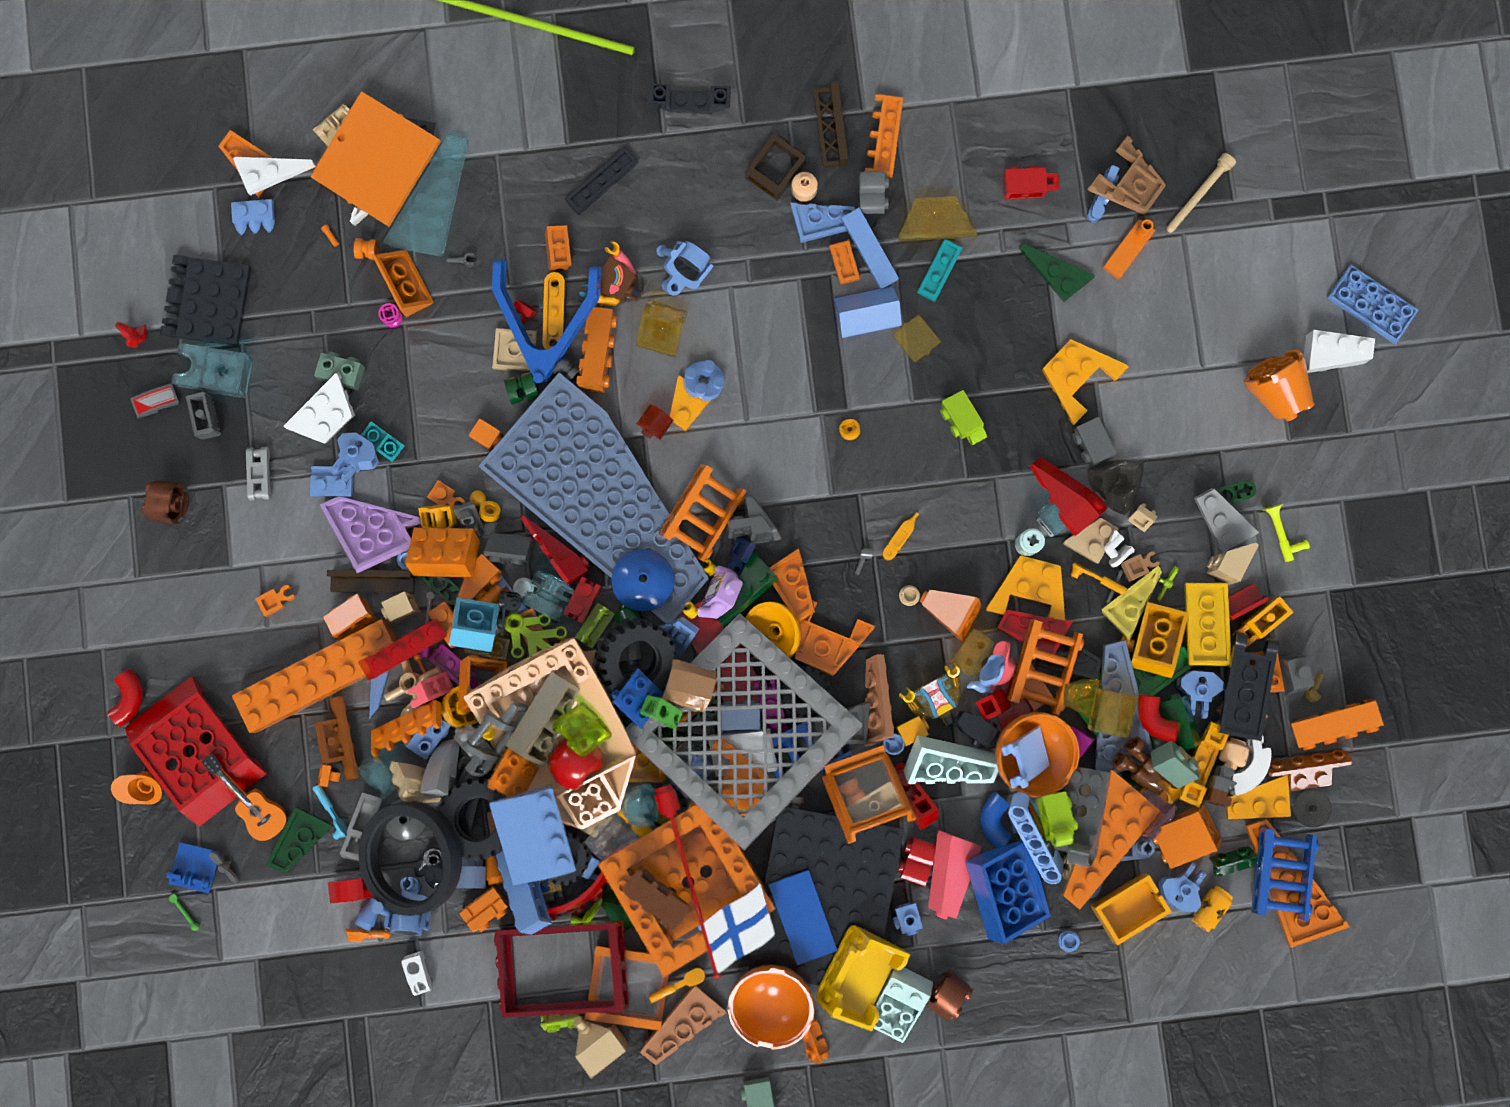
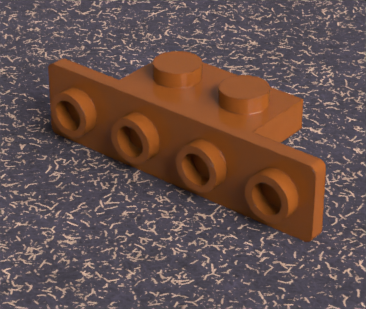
(336, 741)
(1309, 770)

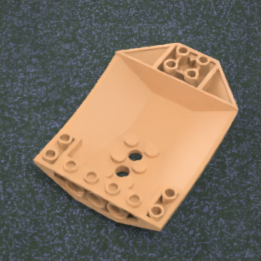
(521, 682)

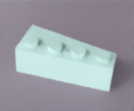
(949, 762)

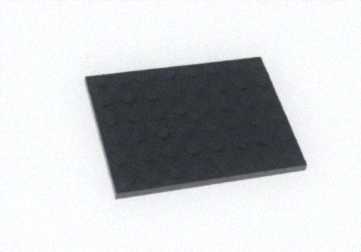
(850, 880)

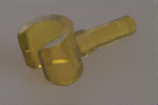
(1312, 694)

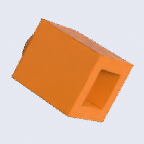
(485, 435)

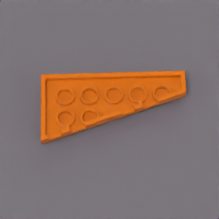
(1324, 916)

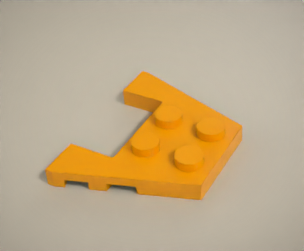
(1070, 370)
(1032, 581)

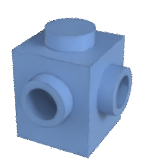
(907, 918)

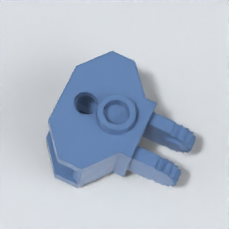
(356, 454)
(1199, 691)
(1180, 885)

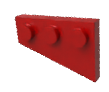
(1016, 625)

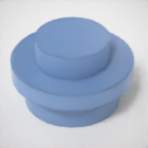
(1068, 941)

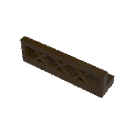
(838, 131)
(371, 581)

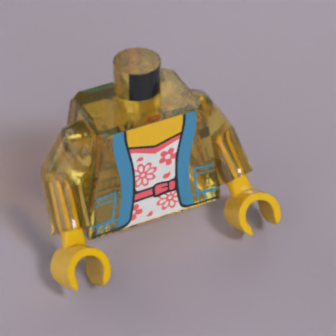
(936, 697)

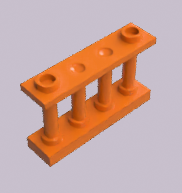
(682, 511)
(1029, 652)

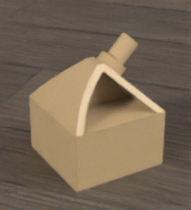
(598, 1044)

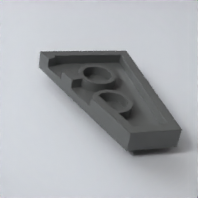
(860, 712)

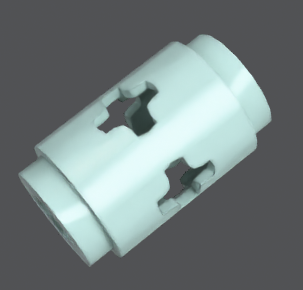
(1036, 539)

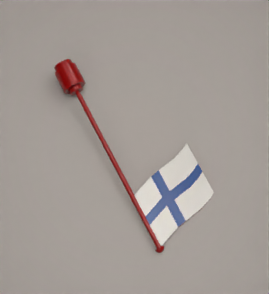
(734, 928)

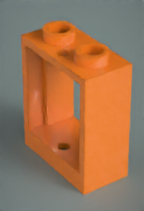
(474, 661)

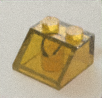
(661, 328)
(1112, 713)

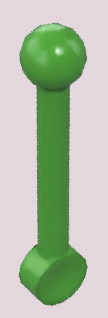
(174, 899)

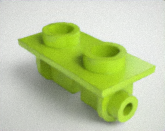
(595, 625)
(555, 1022)

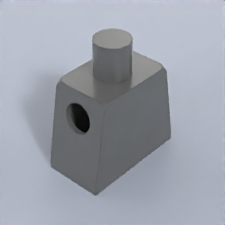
(1296, 673)

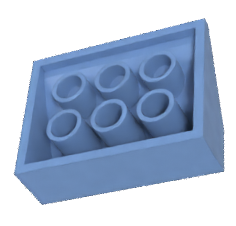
(533, 835)

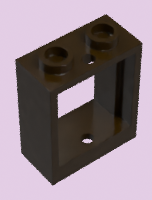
(766, 184)

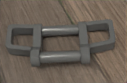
(489, 755)

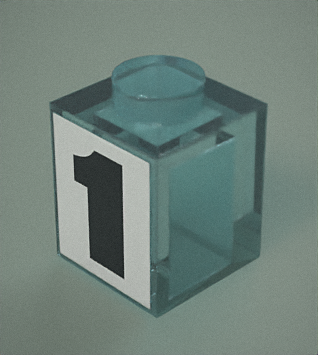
(1050, 520)

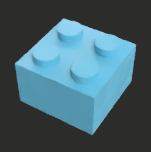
(473, 624)

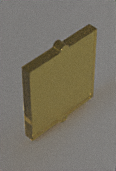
(916, 338)

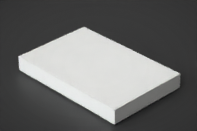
(746, 741)

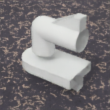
(1117, 557)

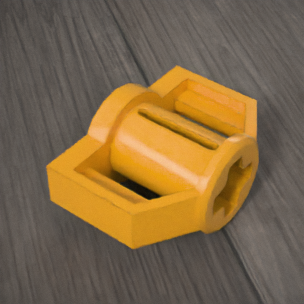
(437, 516)

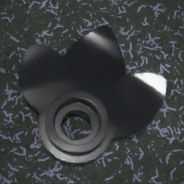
(430, 869)

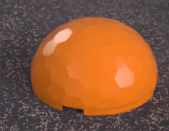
(1060, 746)
(771, 1007)

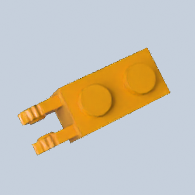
(1265, 619)

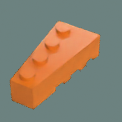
(597, 350)
(1336, 724)

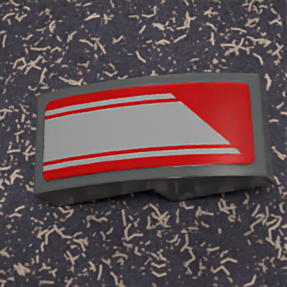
(154, 400)

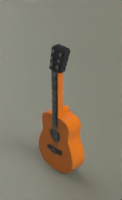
(262, 816)

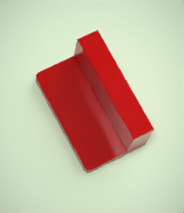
(1245, 601)

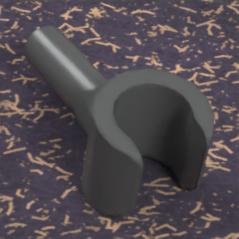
(462, 259)
(866, 553)

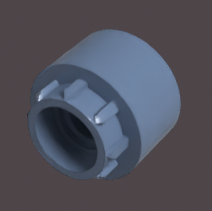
(472, 874)

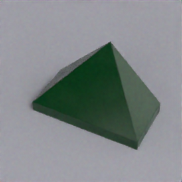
(614, 909)

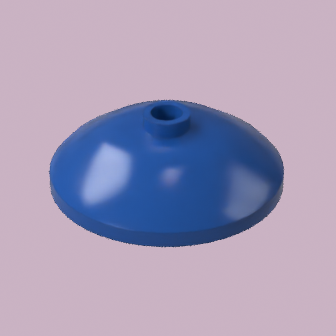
(642, 595)

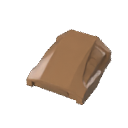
(689, 686)

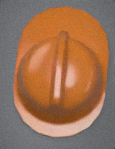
(137, 788)

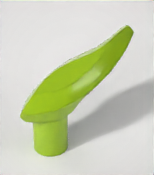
(589, 915)

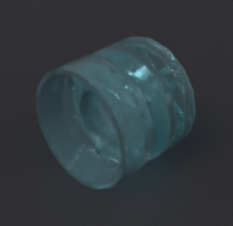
(548, 596)

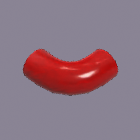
(130, 699)
(1153, 722)

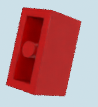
(582, 600)

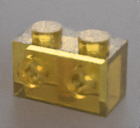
(972, 653)

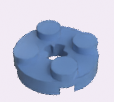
(704, 370)

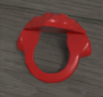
(133, 336)

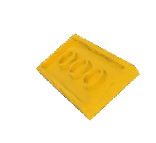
(1207, 624)

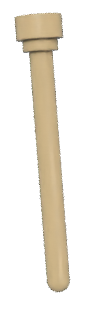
(1224, 163)

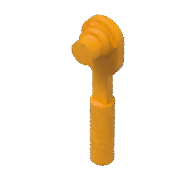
(1078, 570)
(691, 979)

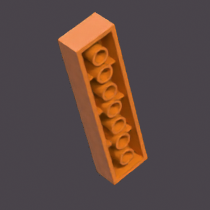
(310, 678)

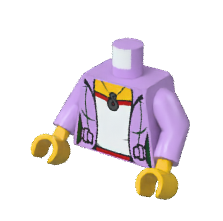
(720, 593)

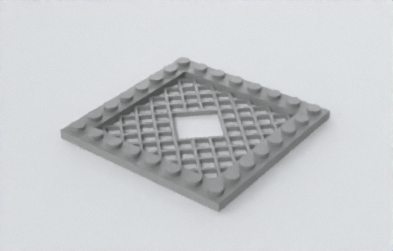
(757, 818)

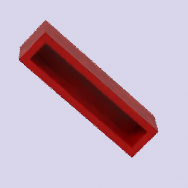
(402, 649)

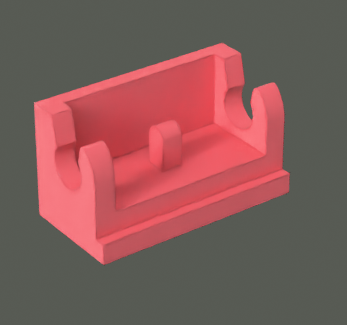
(430, 689)

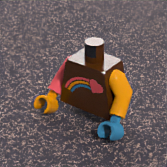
(617, 279)

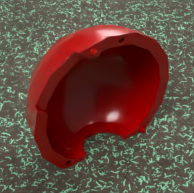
(570, 768)

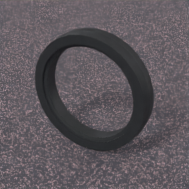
(370, 866)

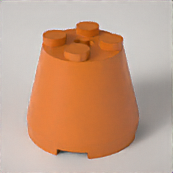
(1281, 385)

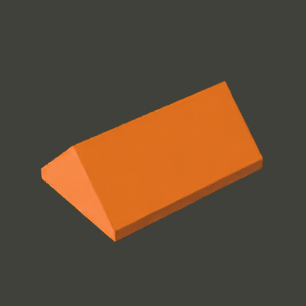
(403, 281)

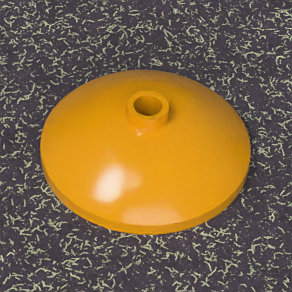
(773, 615)

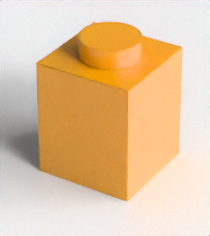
(912, 728)

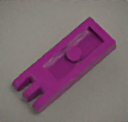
(771, 699)

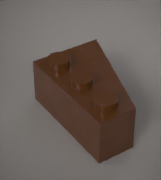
(656, 898)

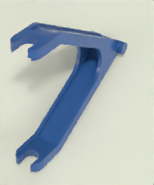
(542, 361)

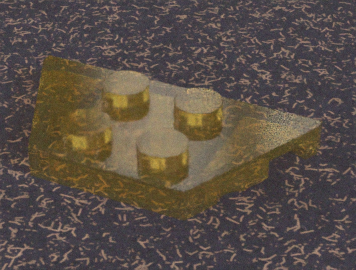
(936, 220)

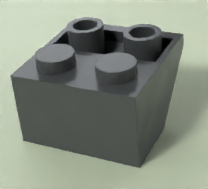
(509, 548)

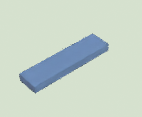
(869, 248)

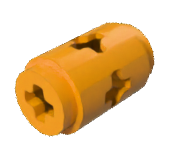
(1217, 900)

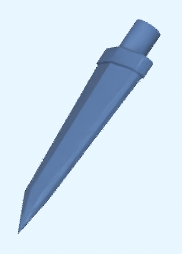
(376, 692)

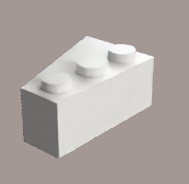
(1336, 350)

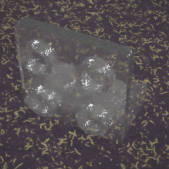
(610, 837)

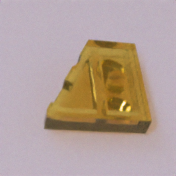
(1081, 695)

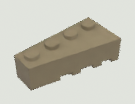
(534, 733)

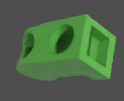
(661, 711)

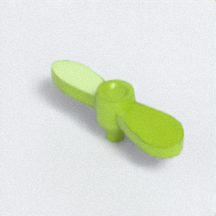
(1167, 583)

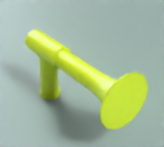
(1287, 550)

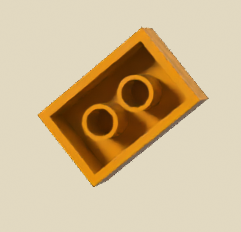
(1159, 640)

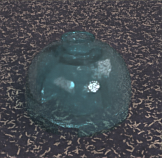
(378, 776)
(640, 806)

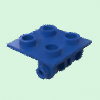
(633, 695)
(192, 868)

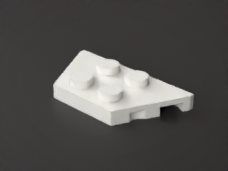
(323, 412)

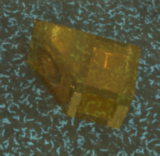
(498, 651)

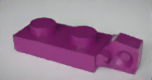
(450, 662)

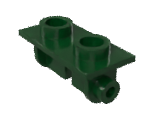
(1241, 857)

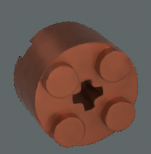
(165, 501)
(948, 996)

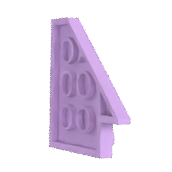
(368, 531)

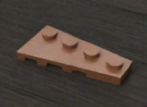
(880, 719)
(687, 1018)

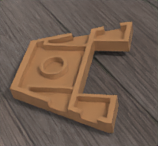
(1137, 187)

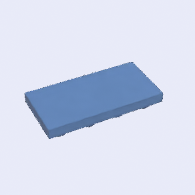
(1372, 304)

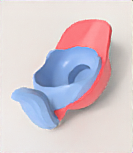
(996, 671)

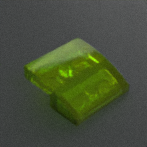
(582, 729)

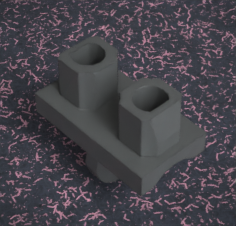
(469, 517)

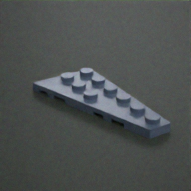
(1119, 677)

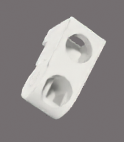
(417, 973)

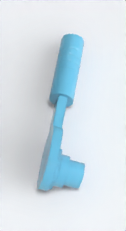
(341, 827)

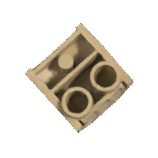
(409, 779)

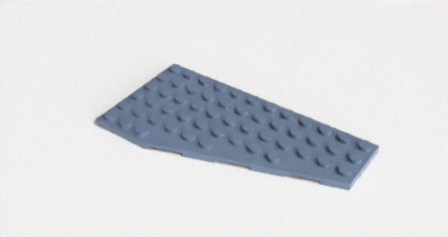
(589, 488)

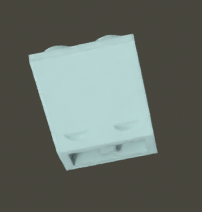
(901, 1002)

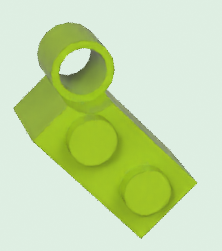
(963, 418)
(1057, 818)

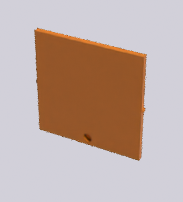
(375, 158)

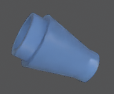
(365, 917)

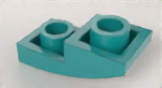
(382, 441)

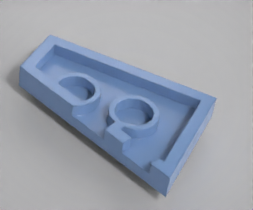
(818, 221)

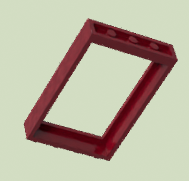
(507, 984)

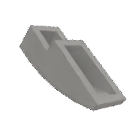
(440, 769)
(365, 809)

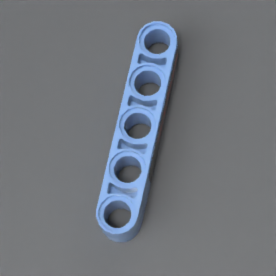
(1031, 832)

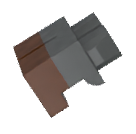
(1218, 786)

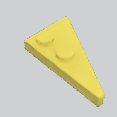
(1128, 608)

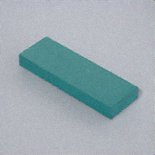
(939, 270)

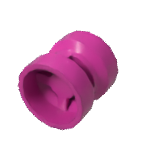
(390, 319)

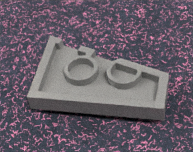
(1223, 520)

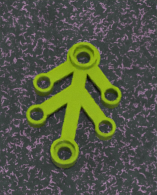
(533, 638)

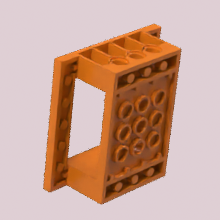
(705, 845)

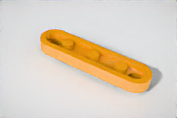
(553, 309)

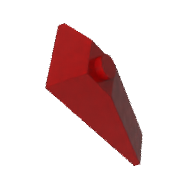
(1075, 501)
(565, 561)

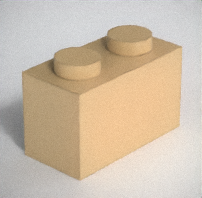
(400, 608)

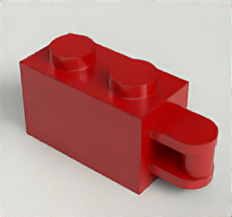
(1028, 182)

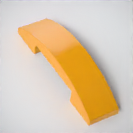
(1205, 755)

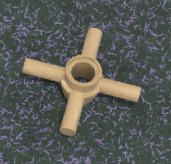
(407, 679)

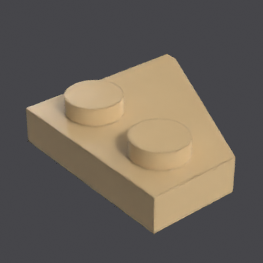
(1092, 540)

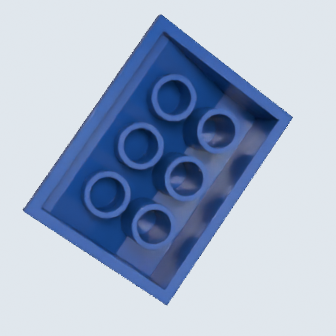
(1007, 891)

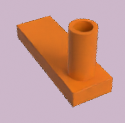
(1129, 248)

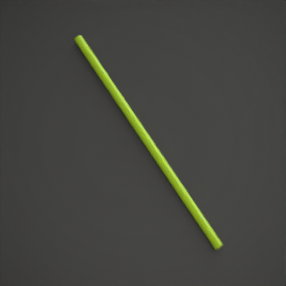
(542, 25)

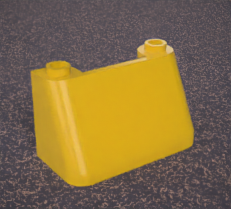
(858, 977)

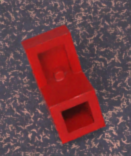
(348, 890)

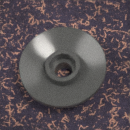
(406, 831)

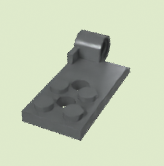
(1087, 836)

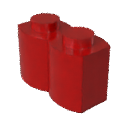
(918, 861)

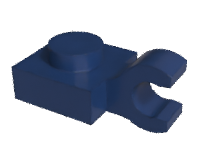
(740, 553)

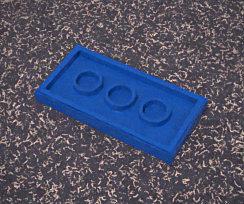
(802, 917)

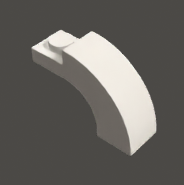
(1254, 770)

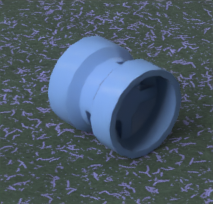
(895, 746)

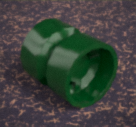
(529, 388)

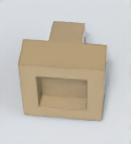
(1142, 517)

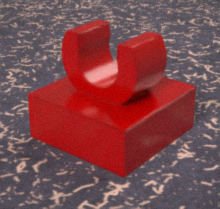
(525, 310)

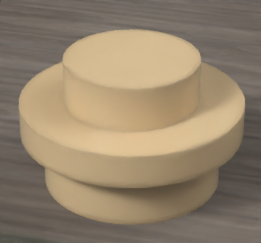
(909, 595)

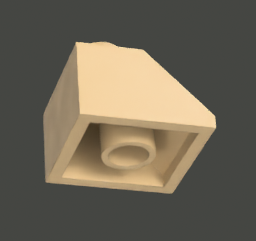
(1232, 564)

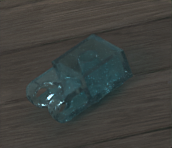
(208, 370)

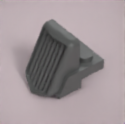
(755, 525)

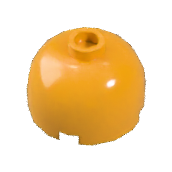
(450, 711)

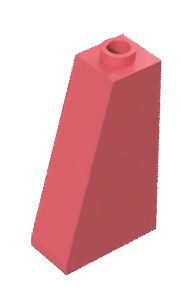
(950, 874)

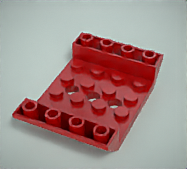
(167, 731)

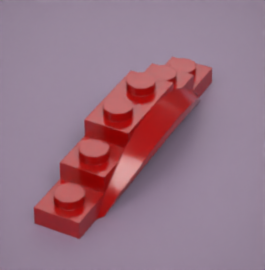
(577, 905)

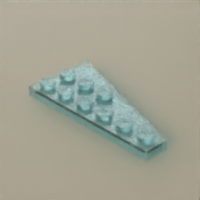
(429, 210)

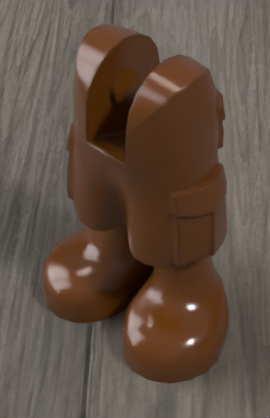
(1143, 773)

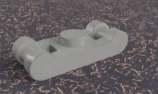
(258, 473)

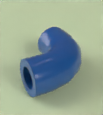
(991, 821)

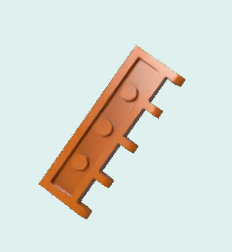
(887, 134)
(405, 726)

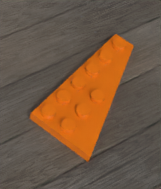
(1124, 821)

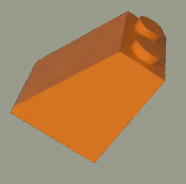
(1188, 837)

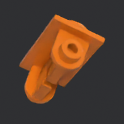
(815, 1049)

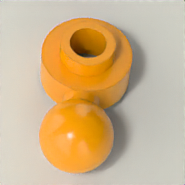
(489, 510)

